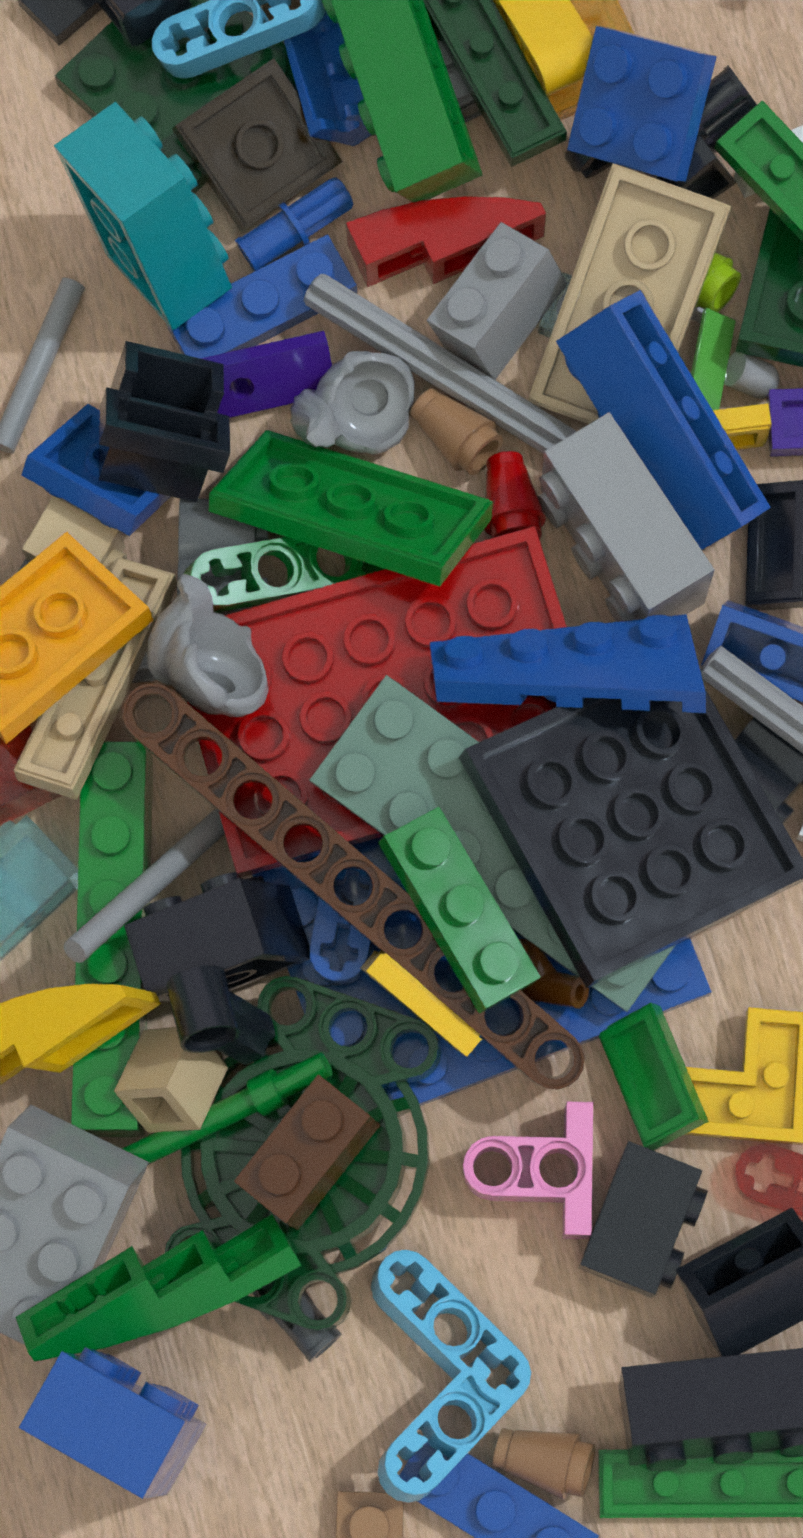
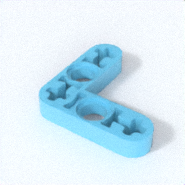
(214, 14)
(468, 1385)

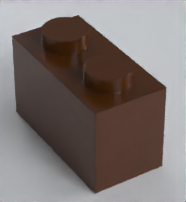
(307, 1152)

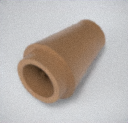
(457, 431)
(546, 1459)

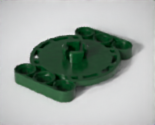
(367, 1185)

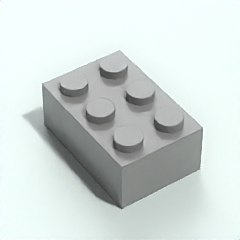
(622, 524)
(57, 1208)

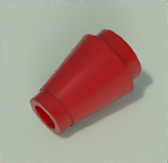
(512, 495)

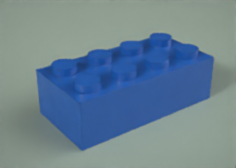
(112, 1424)

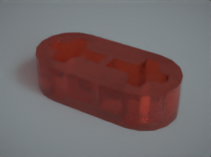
(774, 1196)

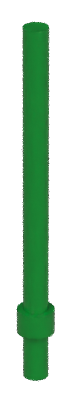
(263, 1095)

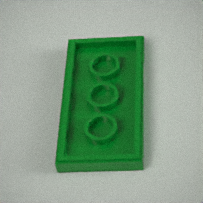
(351, 507)

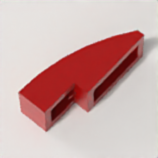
(435, 233)

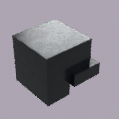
(163, 422)

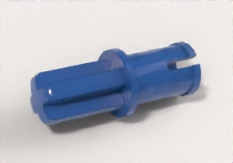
(295, 223)

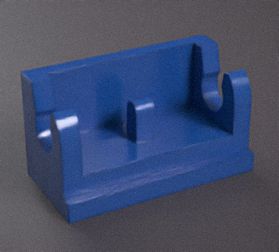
(324, 86)

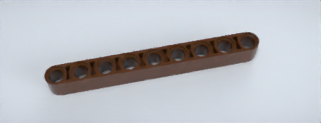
(319, 875)

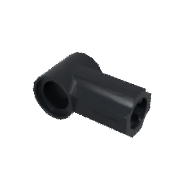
(215, 1018)

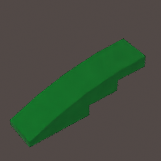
(135, 1300)

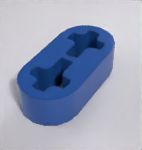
(325, 935)

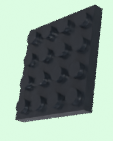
(632, 826)

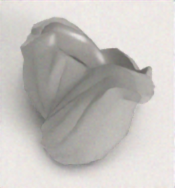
(357, 404)
(206, 655)

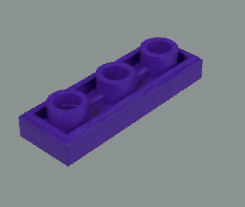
(272, 373)

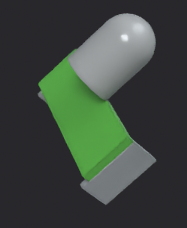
(715, 368)

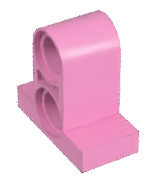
(525, 1179)

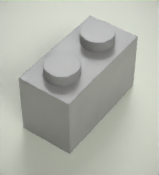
(497, 300)

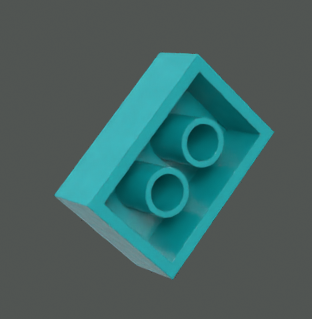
(146, 213)

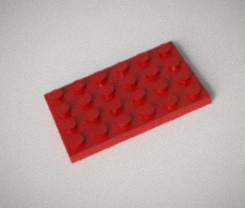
(335, 648)

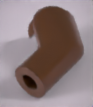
(553, 986)

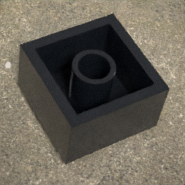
(234, 924)

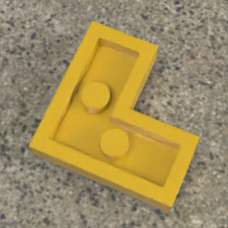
(767, 1095)

